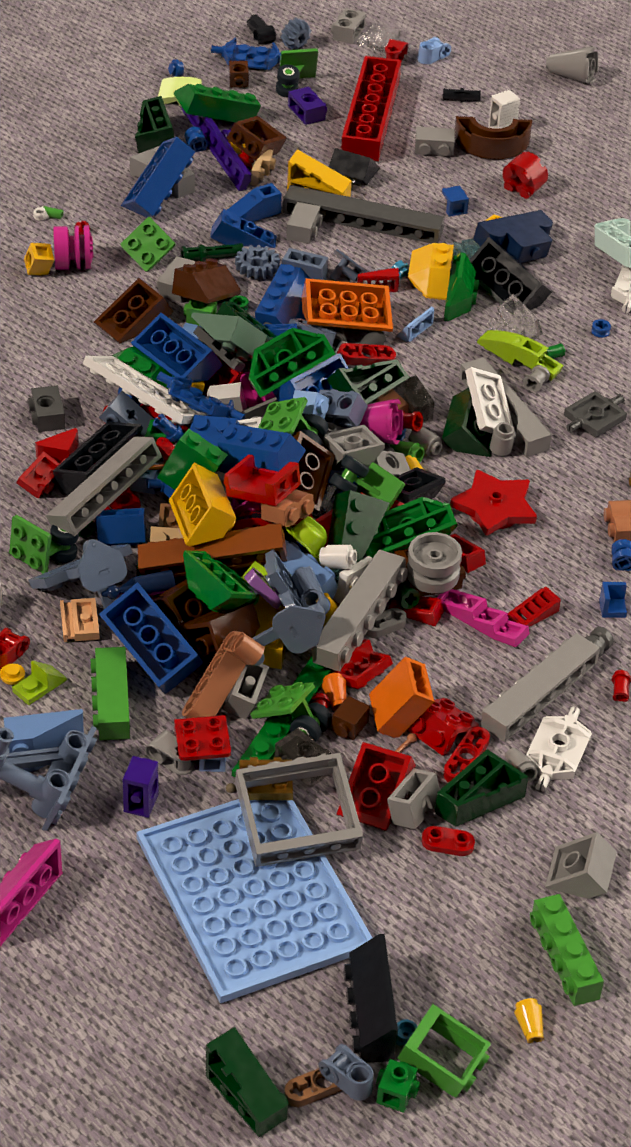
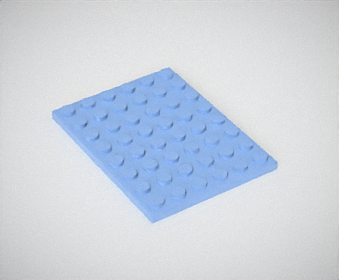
(244, 919)

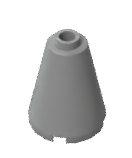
(575, 64)

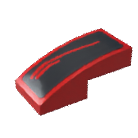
(249, 519)

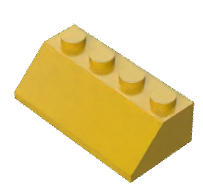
(202, 507)

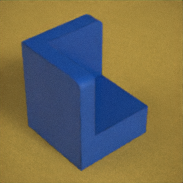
(456, 201)
(613, 600)

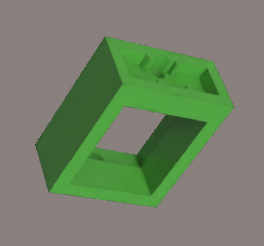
(458, 1035)

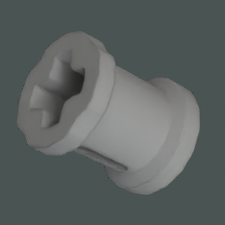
(535, 380)

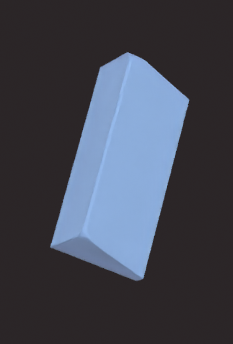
(417, 326)

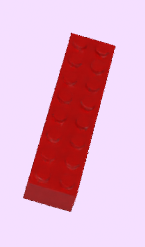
(371, 107)

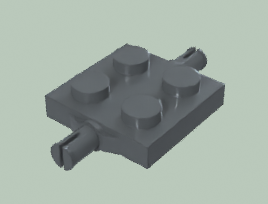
(595, 414)

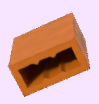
(401, 697)

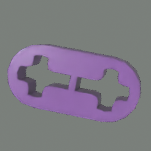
(261, 585)

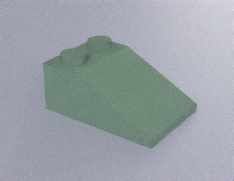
(232, 332)

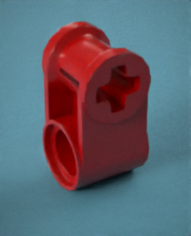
(396, 49)
(11, 646)

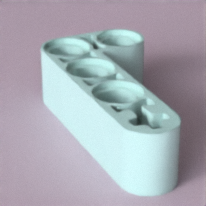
(615, 239)

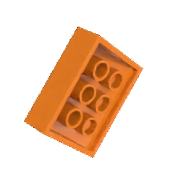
(347, 305)

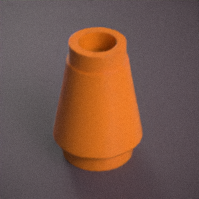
(335, 688)

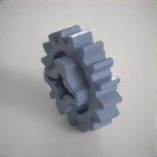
(257, 261)

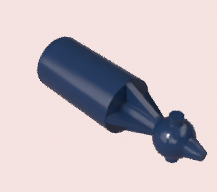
(152, 584)

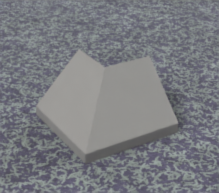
(355, 442)

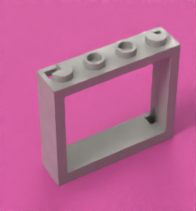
(304, 846)

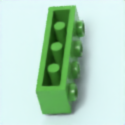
(111, 693)
(566, 949)

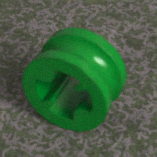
(241, 300)

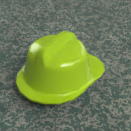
(310, 535)

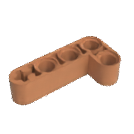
(222, 674)

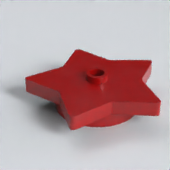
(495, 502)

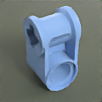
(433, 50)

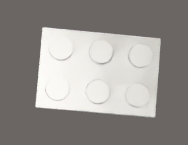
(488, 399)

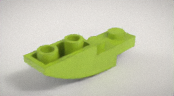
(516, 347)

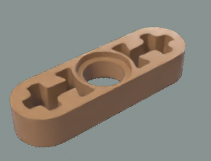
(308, 1097)

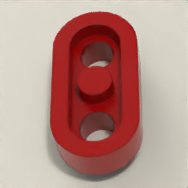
(448, 841)

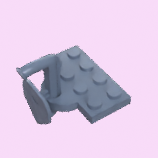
(96, 569)
(295, 625)

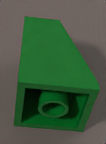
(188, 450)

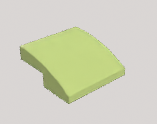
(171, 84)

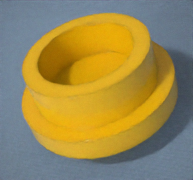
(12, 674)

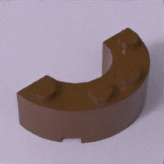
(492, 142)

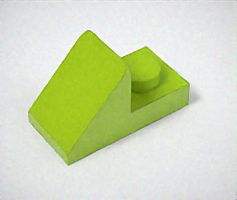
(40, 682)

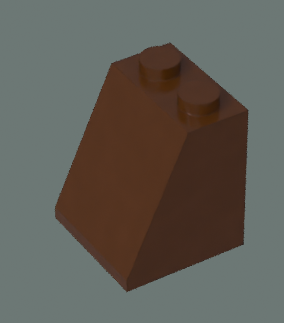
(208, 631)

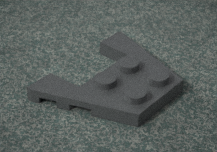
(224, 355)

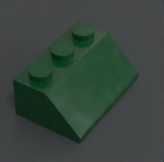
(461, 427)

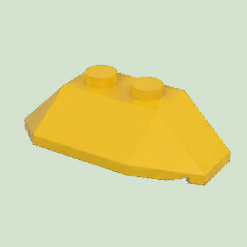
(431, 269)

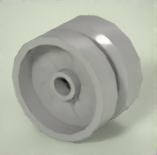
(434, 562)

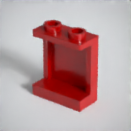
(259, 484)

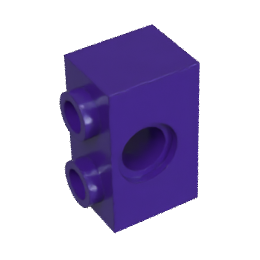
(307, 105)
(140, 786)

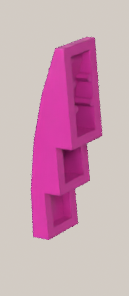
(489, 621)

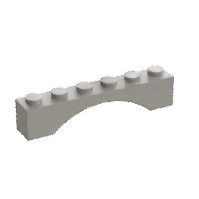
(530, 432)

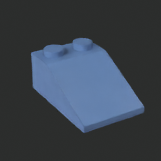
(42, 730)

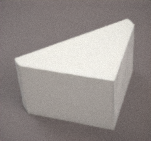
(229, 392)

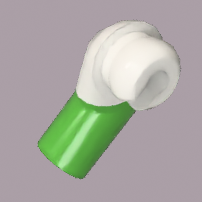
(45, 212)

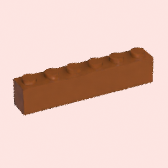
(235, 550)

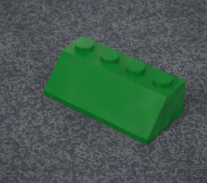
(217, 103)

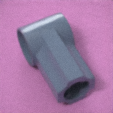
(310, 588)

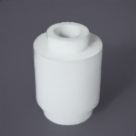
(338, 556)

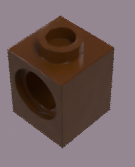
(238, 74)

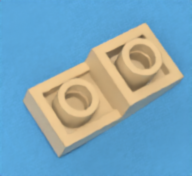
(262, 167)

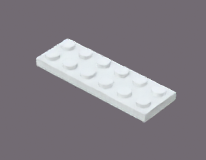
(142, 387)

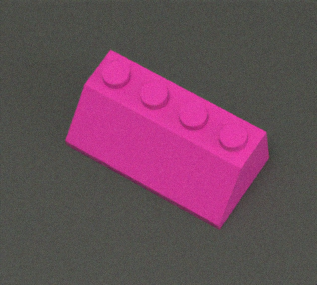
(28, 883)

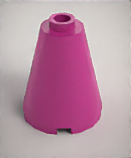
(384, 420)

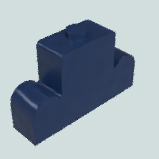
(521, 235)

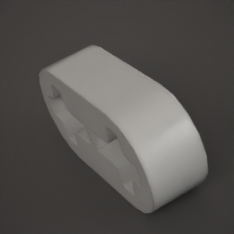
(386, 624)

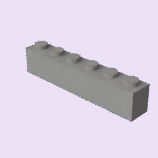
(105, 485)
(359, 610)
(539, 687)

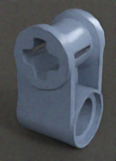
(345, 1069)

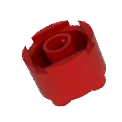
(525, 174)

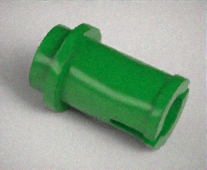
(556, 351)

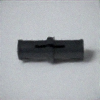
(461, 95)

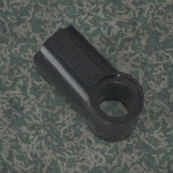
(260, 30)

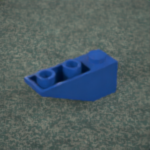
(258, 203)
(233, 229)

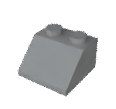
(582, 867)

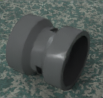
(601, 638)

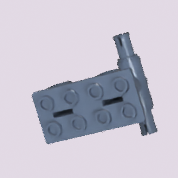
(53, 790)

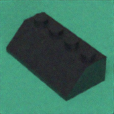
(504, 276)
(93, 454)
(372, 1001)

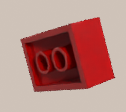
(374, 780)

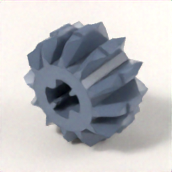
(295, 33)

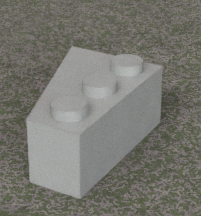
(182, 188)

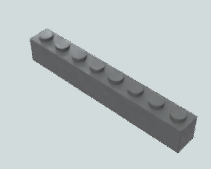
(368, 215)

